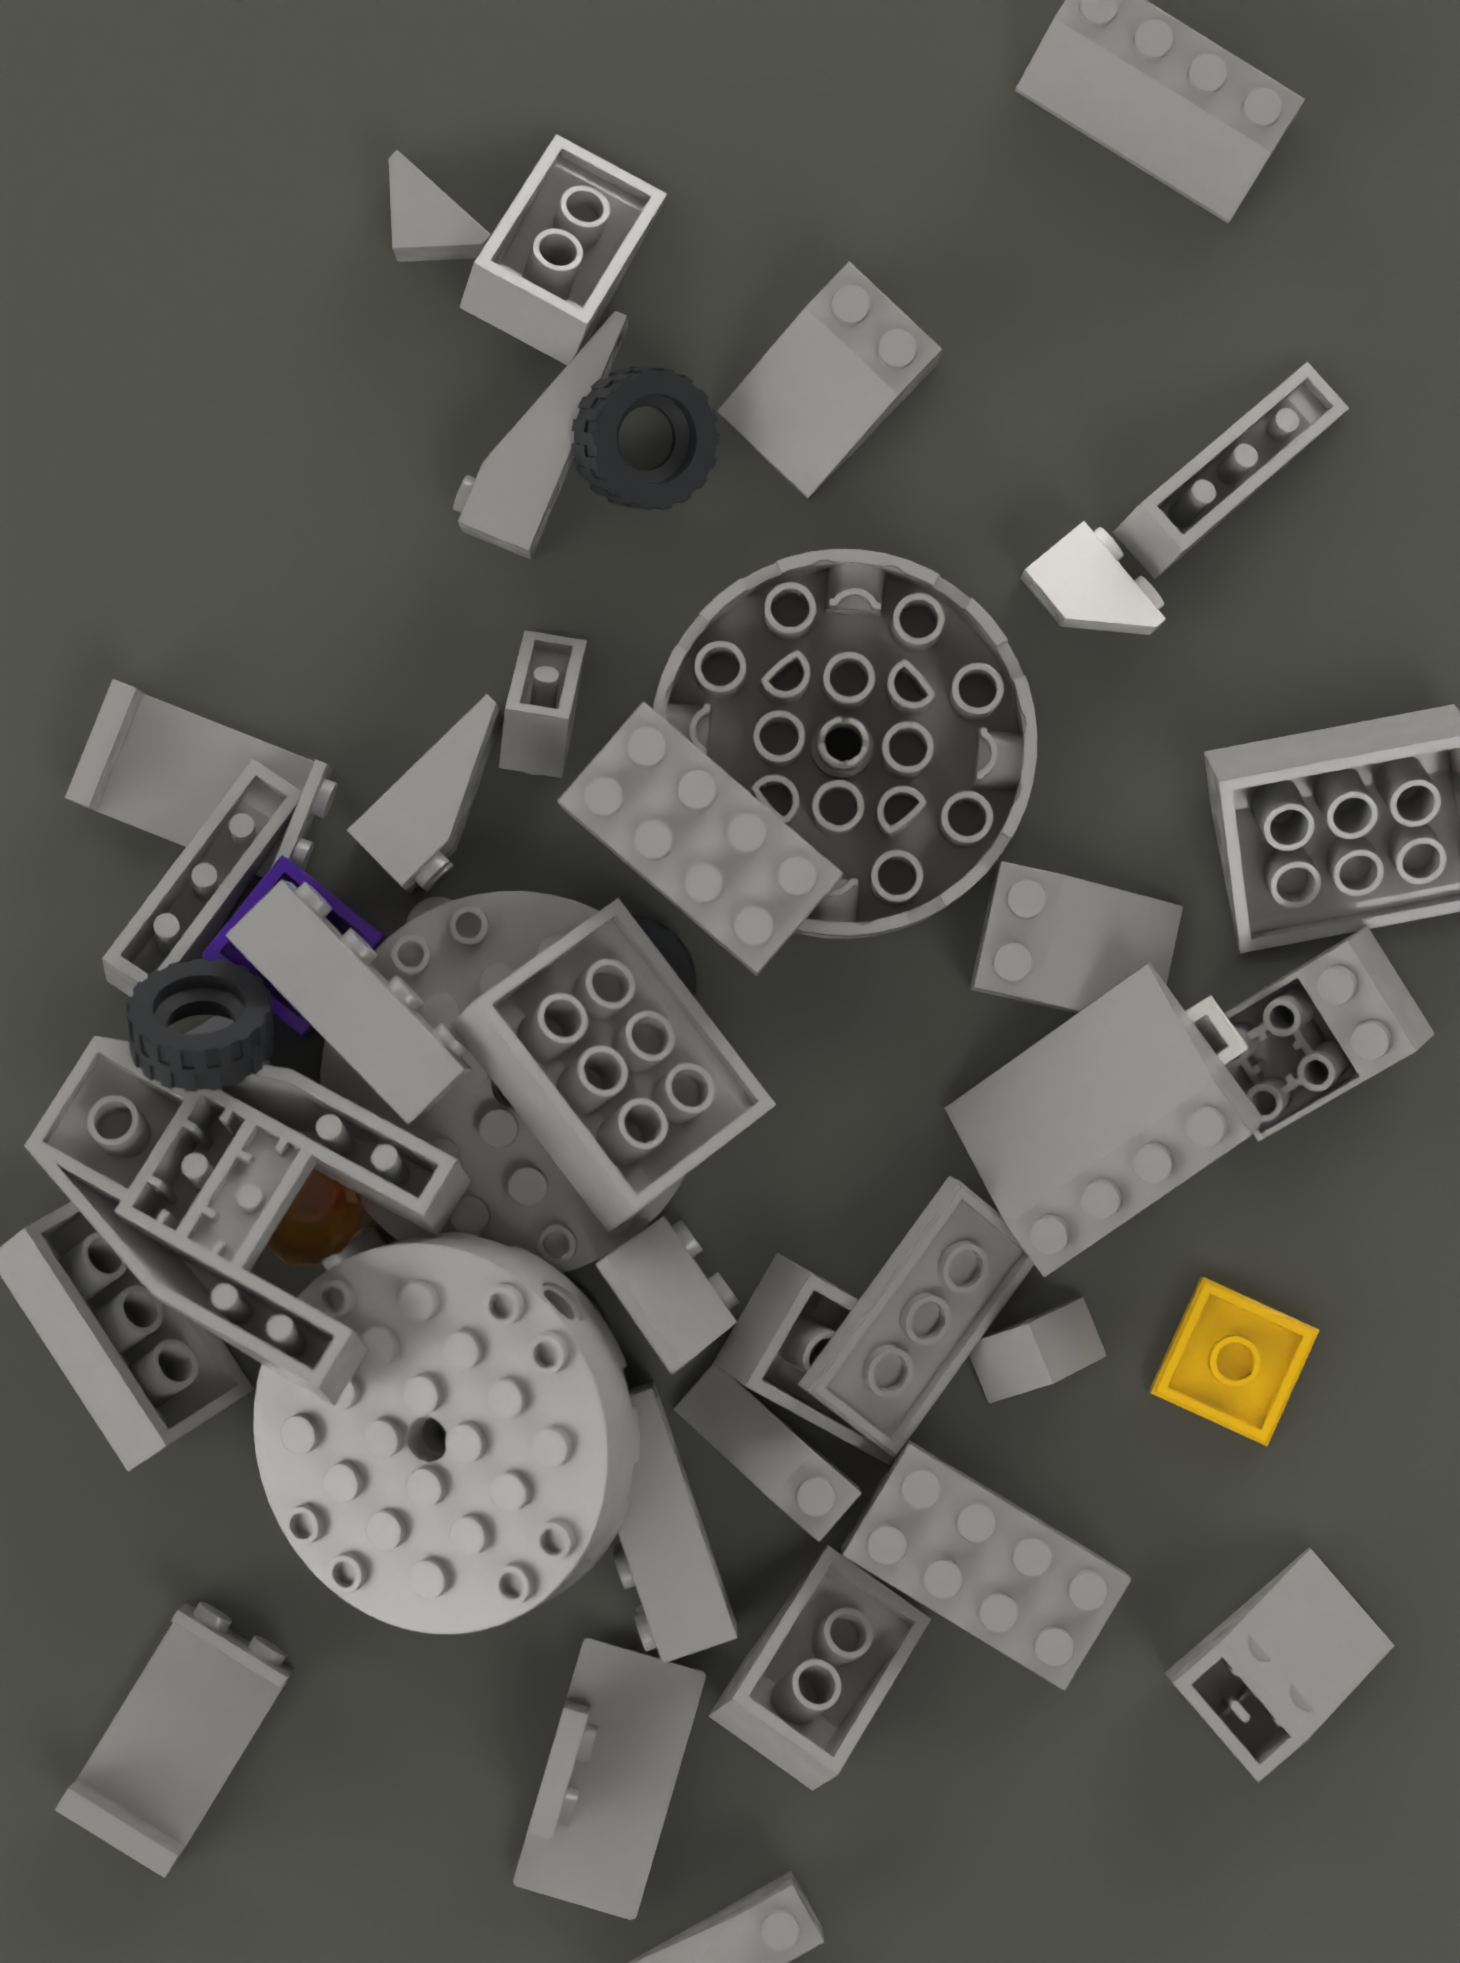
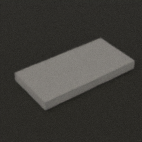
(919, 1318)

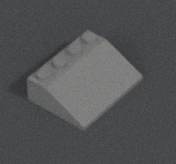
(1339, 827)
(612, 1064)
(1101, 1119)

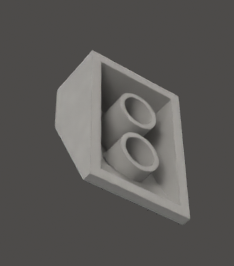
(561, 250)
(830, 380)
(426, 810)
(1068, 938)
(669, 1291)
(781, 1338)
(820, 1669)

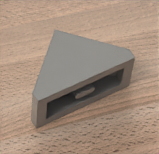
(426, 220)
(1037, 1351)

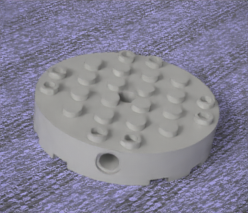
(921, 684)
(514, 1185)
(533, 1419)

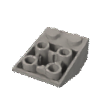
(1323, 1031)
(1281, 1664)

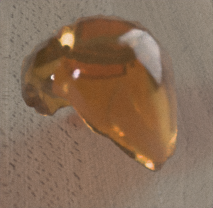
(317, 1222)

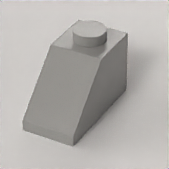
(542, 704)

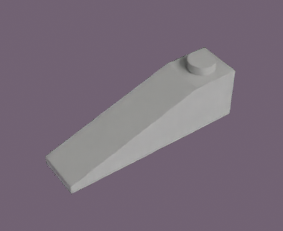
(527, 469)
(1229, 470)
(205, 879)

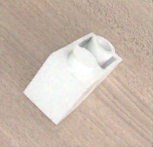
(1090, 589)

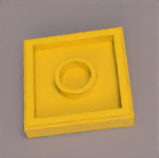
(1234, 1361)

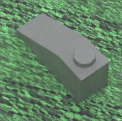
(768, 1452)

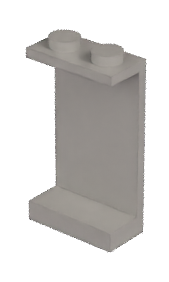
(174, 767)
(176, 1737)

